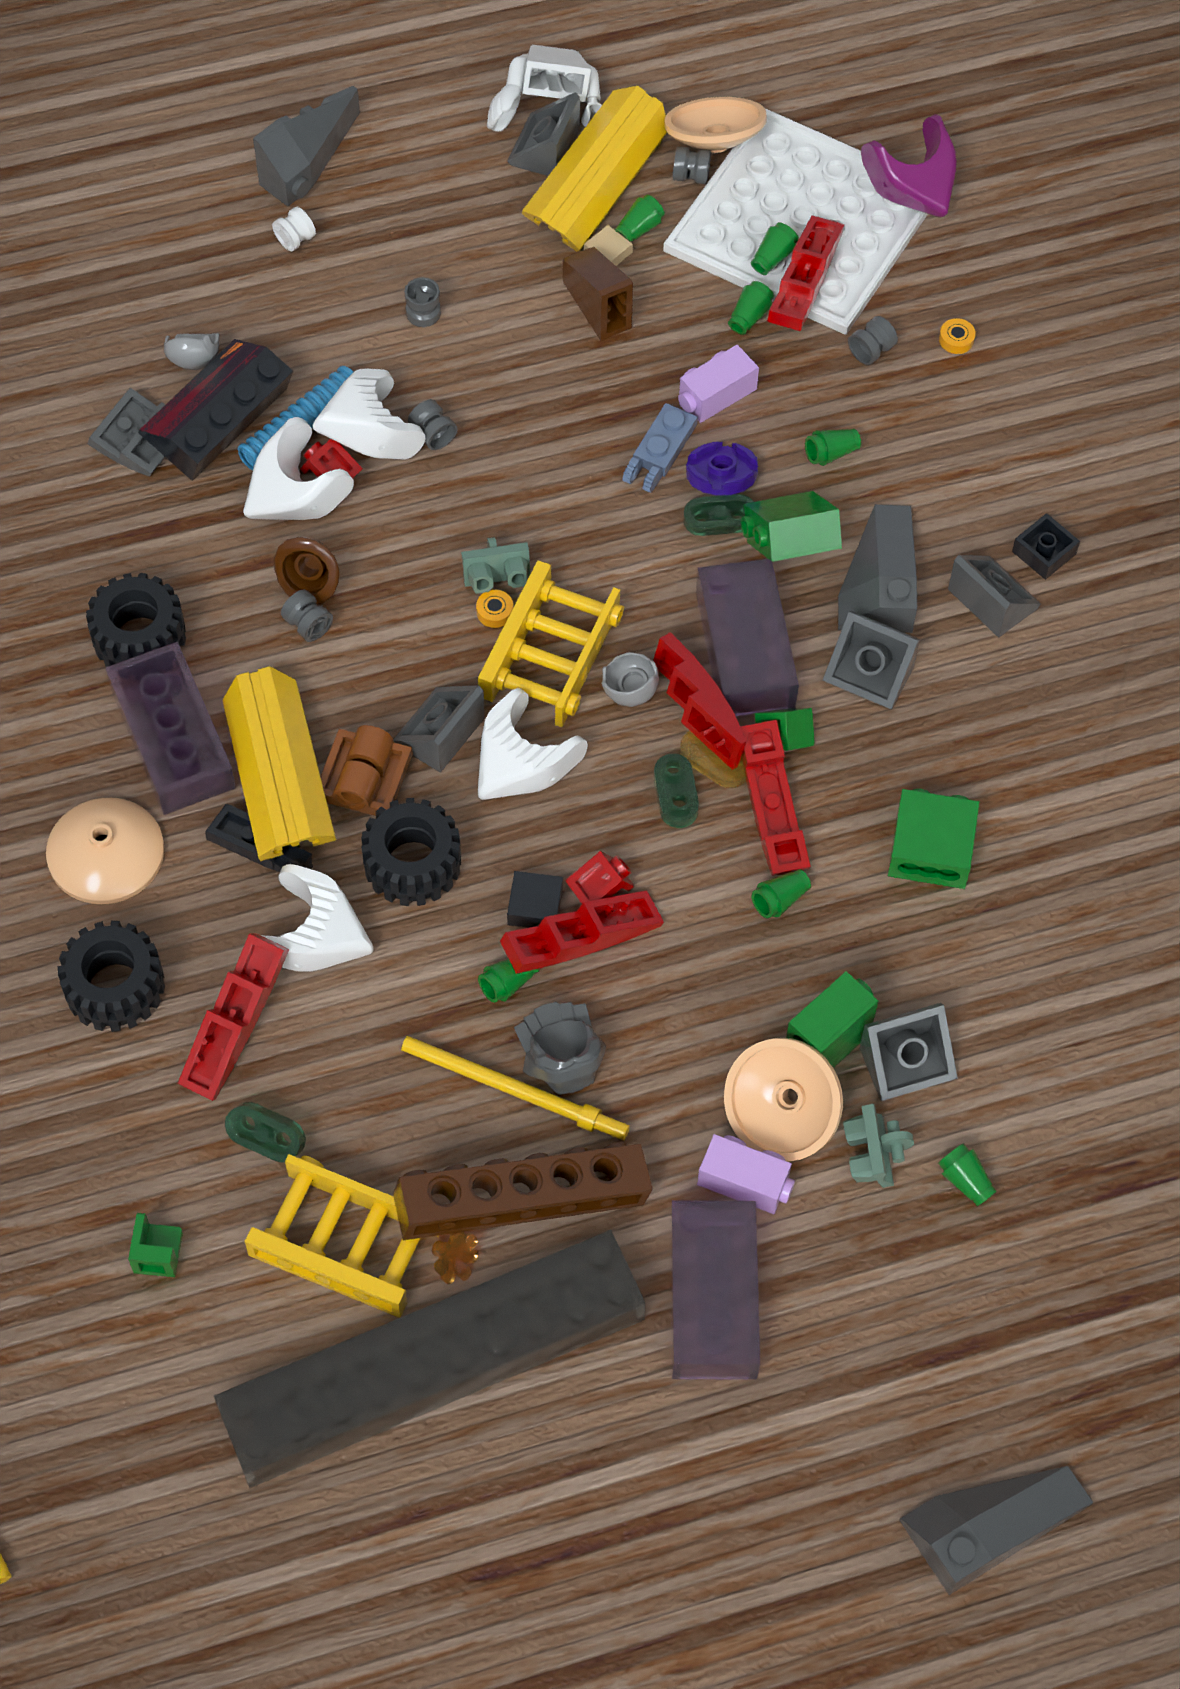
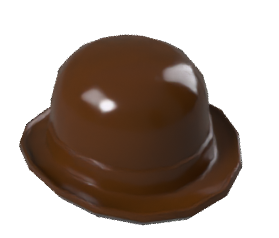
(306, 565)

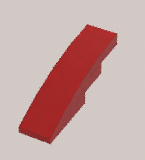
(805, 273)
(704, 705)
(582, 932)
(233, 1016)

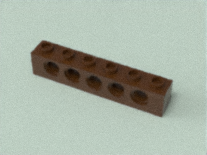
(424, 1217)

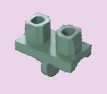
(495, 565)
(871, 1130)

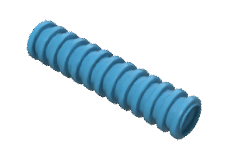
(305, 408)

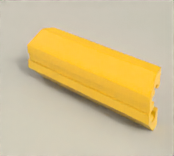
(599, 166)
(276, 762)

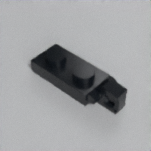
(234, 832)

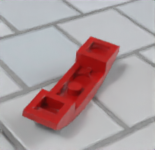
(772, 799)

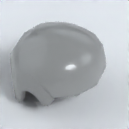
(192, 350)
(630, 679)

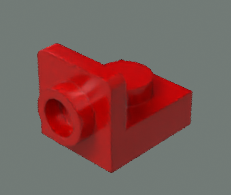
(328, 458)
(600, 878)

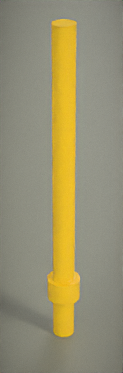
(586, 1117)

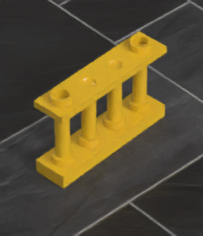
(527, 617)
(310, 1260)

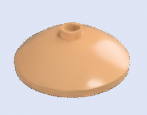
(715, 122)
(107, 868)
(760, 1104)

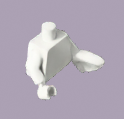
(548, 74)

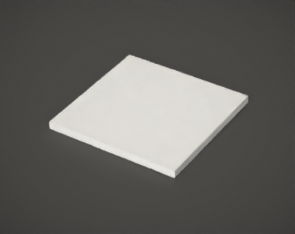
(785, 179)

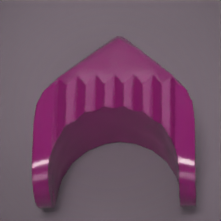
(916, 186)

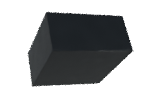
(1045, 546)
(533, 898)

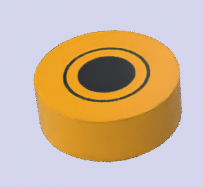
(957, 336)
(494, 608)

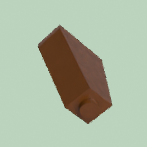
(599, 291)

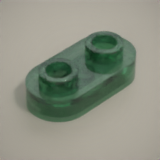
(717, 512)
(676, 787)
(266, 1135)

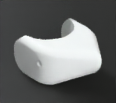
(361, 422)
(276, 483)
(513, 764)
(330, 931)

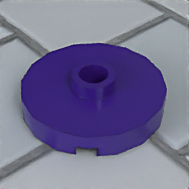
(721, 468)

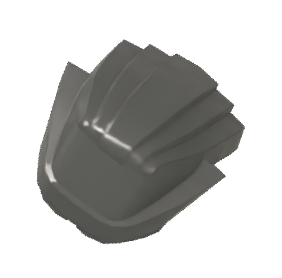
(561, 1046)

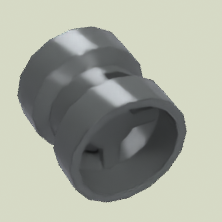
(691, 165)
(422, 302)
(870, 342)
(438, 429)
(310, 618)

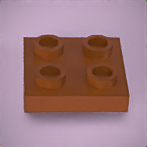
(365, 769)

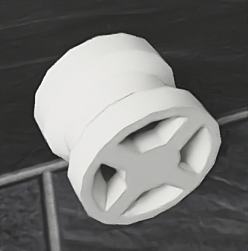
(294, 228)

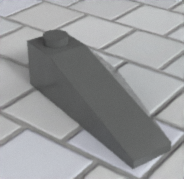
(297, 149)
(883, 571)
(986, 1524)

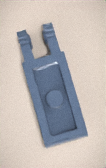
(661, 446)

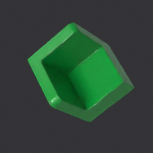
(794, 726)
(154, 1248)

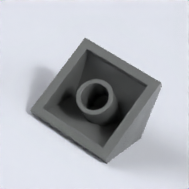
(547, 136)
(990, 593)
(872, 660)
(443, 724)
(909, 1051)

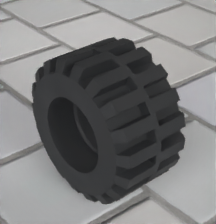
(131, 600)
(404, 825)
(101, 949)

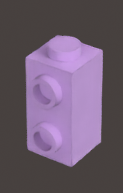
(718, 383)
(746, 1173)

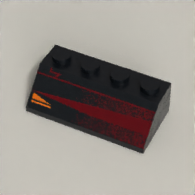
(217, 406)

